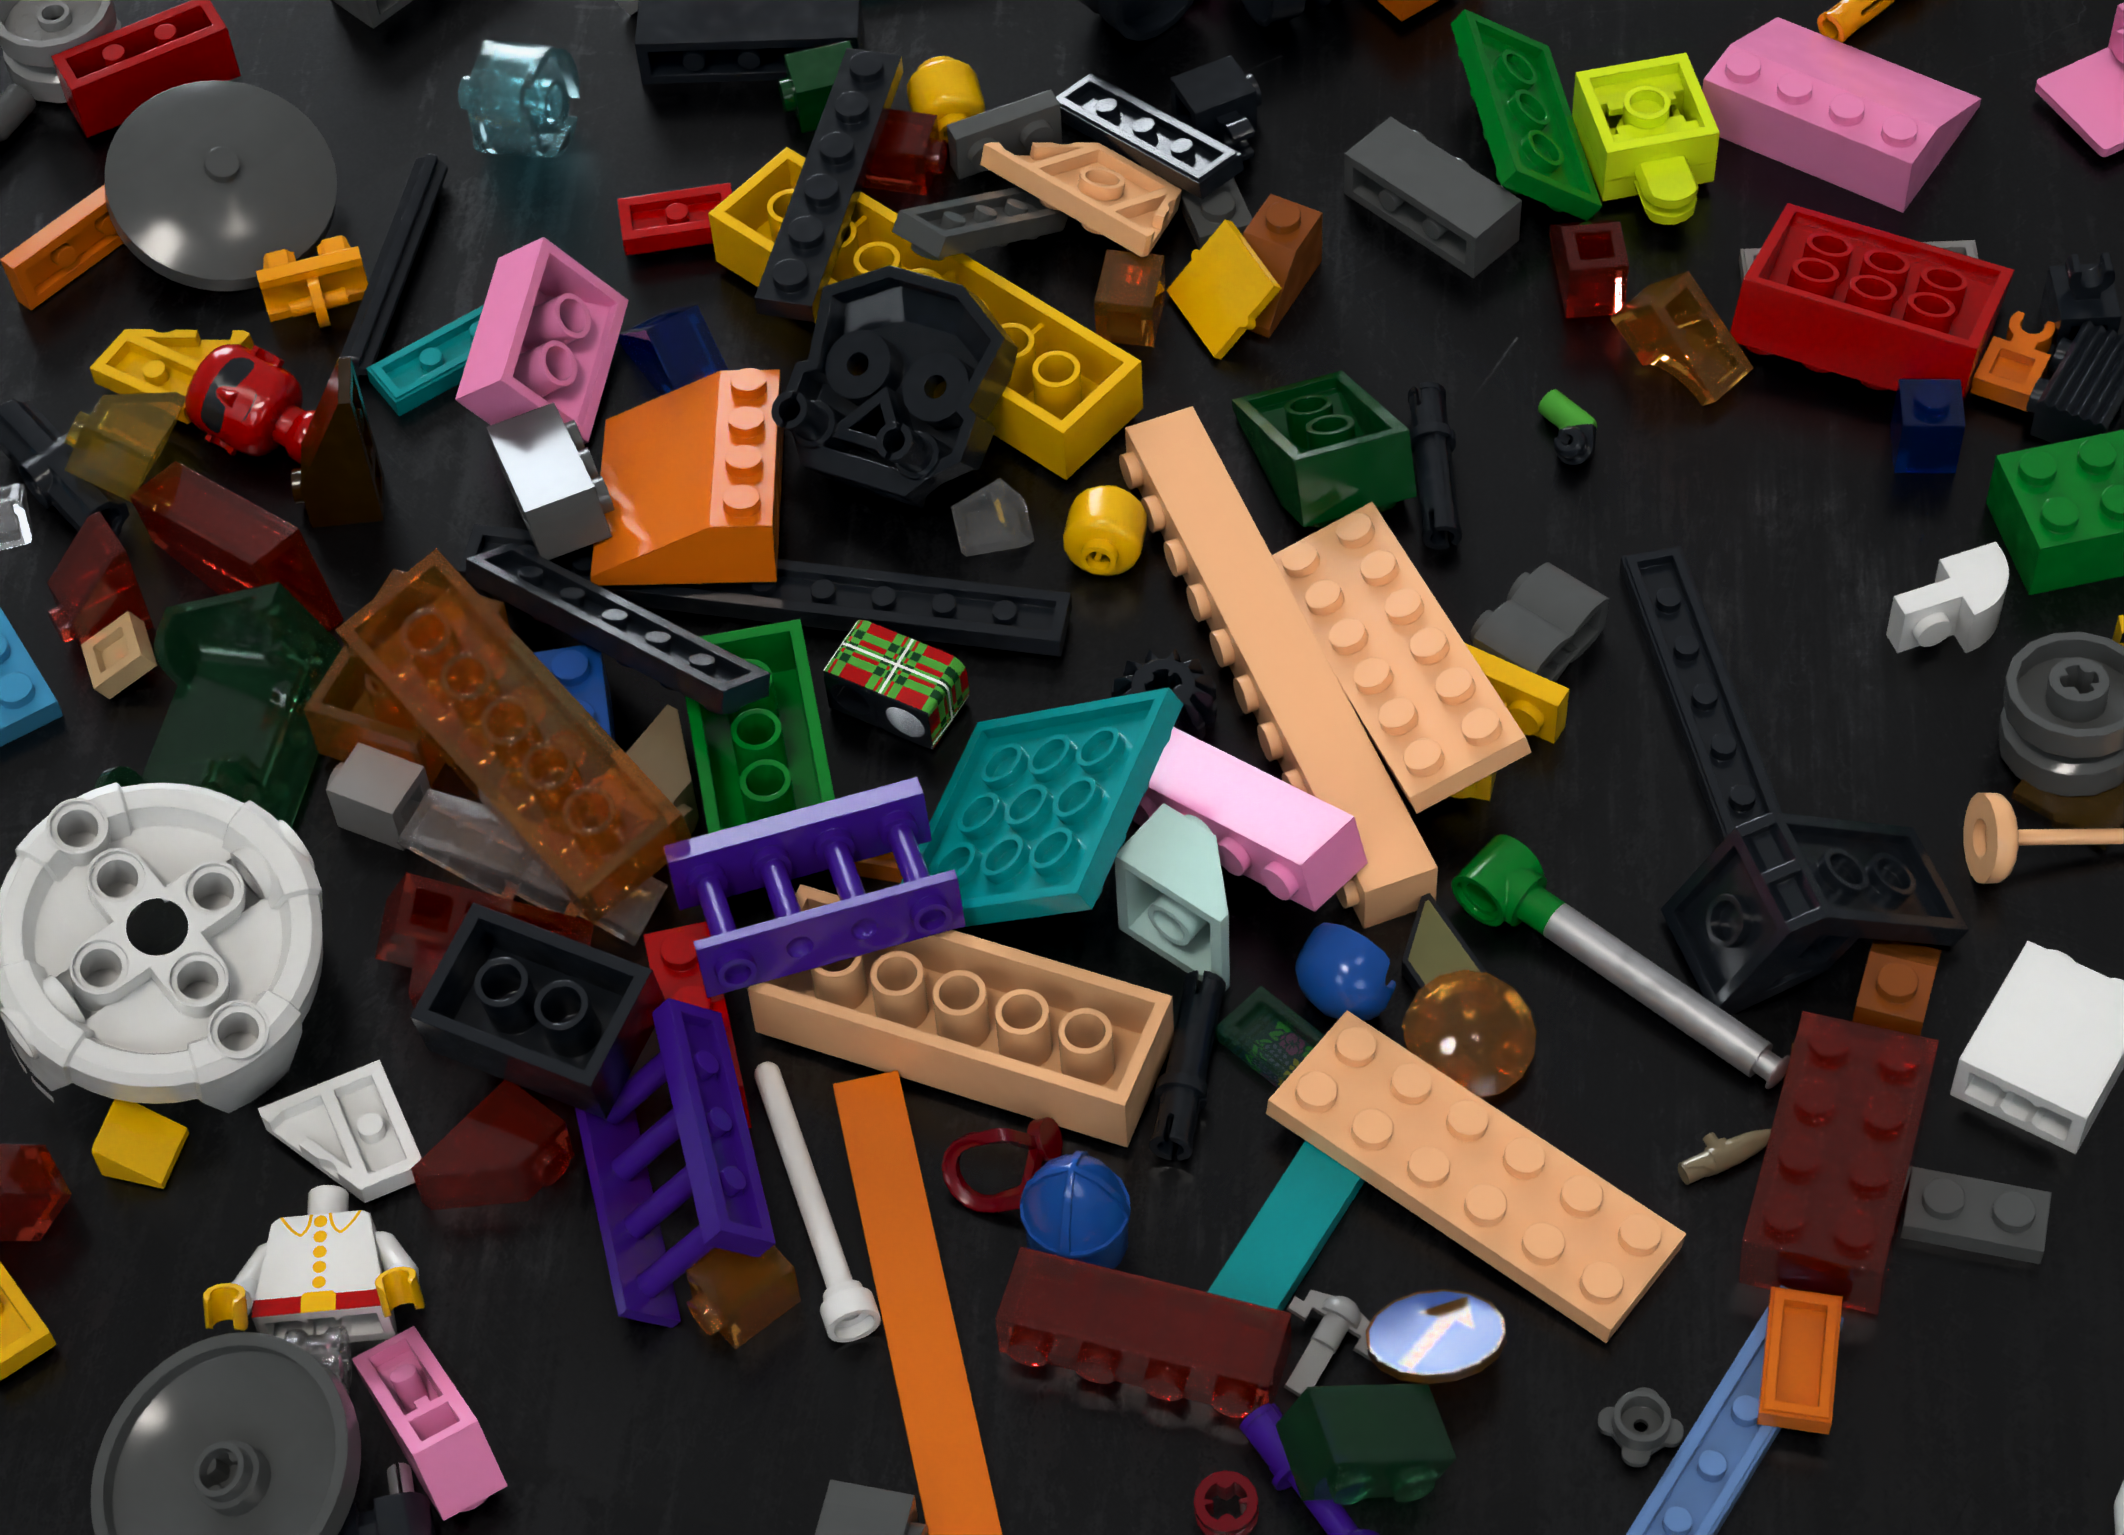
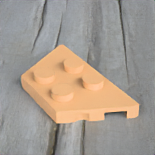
(1094, 187)

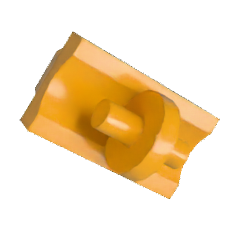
(312, 283)

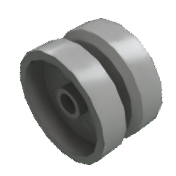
(41, 28)

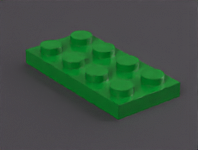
(1525, 116)

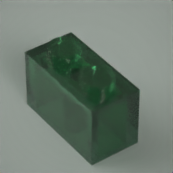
(1365, 1442)

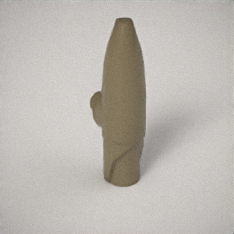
(1722, 1154)

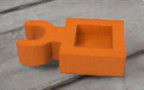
(2013, 364)

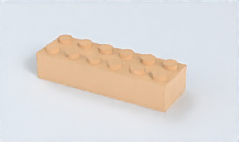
(982, 1026)

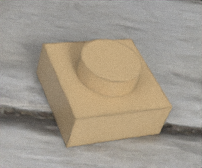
(118, 655)

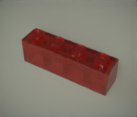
(1143, 1333)

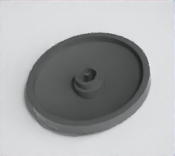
(217, 181)
(230, 1444)

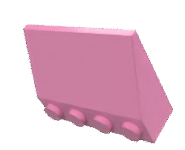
(1835, 111)

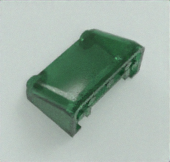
(240, 698)

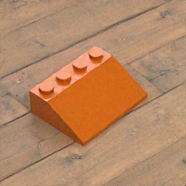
(694, 485)

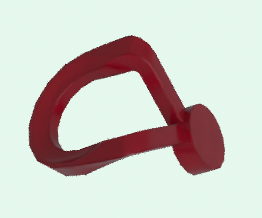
(1042, 1141)

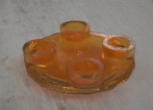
(1472, 1031)

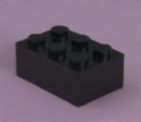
(538, 1010)

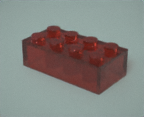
(1839, 1161)

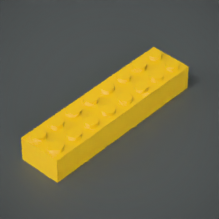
(1066, 382)

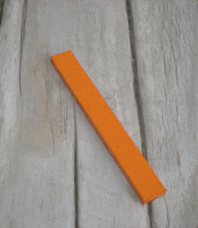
(915, 1308)

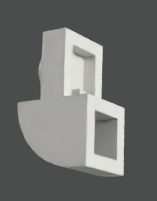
(1960, 603)

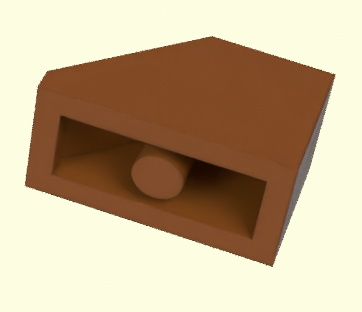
(1290, 246)
(1896, 986)

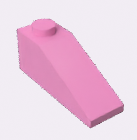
(431, 1423)

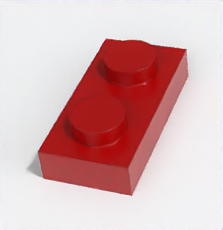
(669, 218)

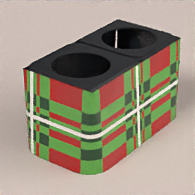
(896, 683)

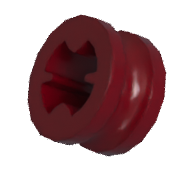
(1226, 1485)

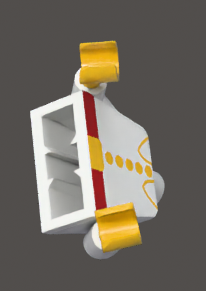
(320, 1275)

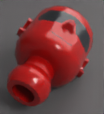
(248, 402)

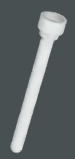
(847, 1306)

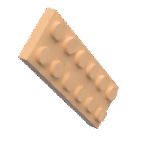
(1400, 659)
(1476, 1175)

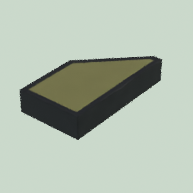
(1434, 947)

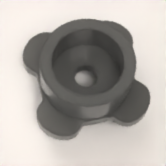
(1646, 1407)

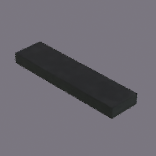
(1148, 136)

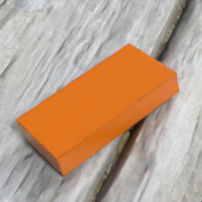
(1800, 1360)

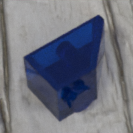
(673, 348)

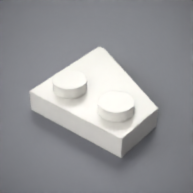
(349, 1131)

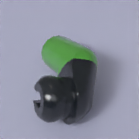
(1576, 427)

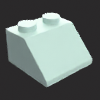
(1175, 892)

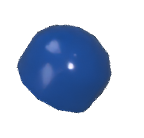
(1344, 973)

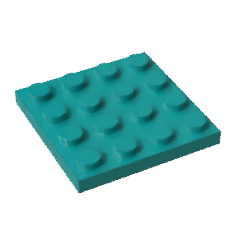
(1047, 804)

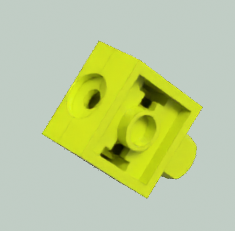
(1647, 134)

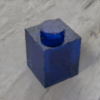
(1927, 425)

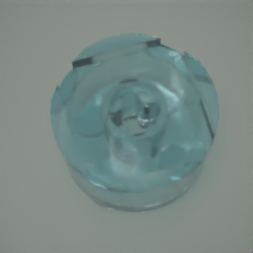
(521, 99)

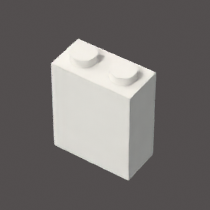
(2046, 1048)

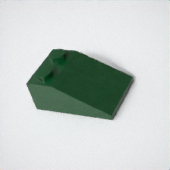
(1328, 448)

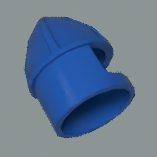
(1077, 1210)

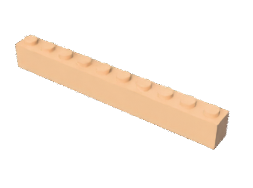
(1274, 656)

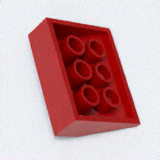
(1867, 302)

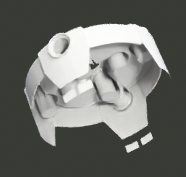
(177, 1022)

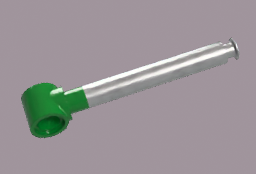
(1510, 886)

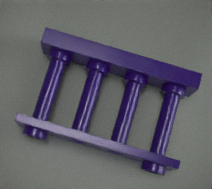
(802, 844)
(717, 1173)

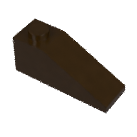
(339, 458)

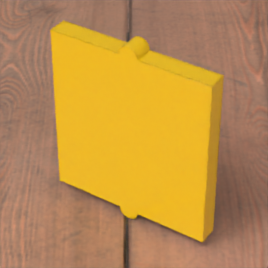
(1223, 289)

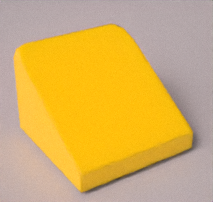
(138, 1144)

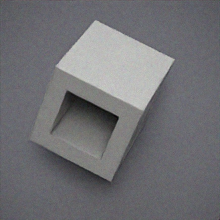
(376, 793)

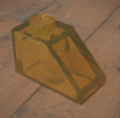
(122, 439)

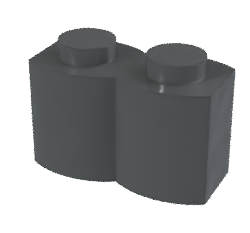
(1543, 622)

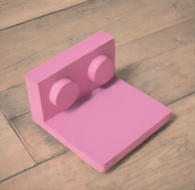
(2092, 93)

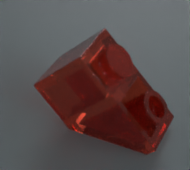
(1590, 267)

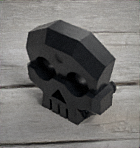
(886, 425)

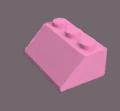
(542, 339)

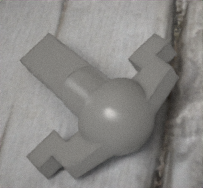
(1339, 1316)

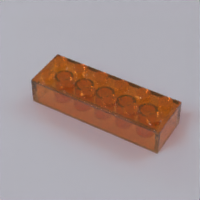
(514, 735)

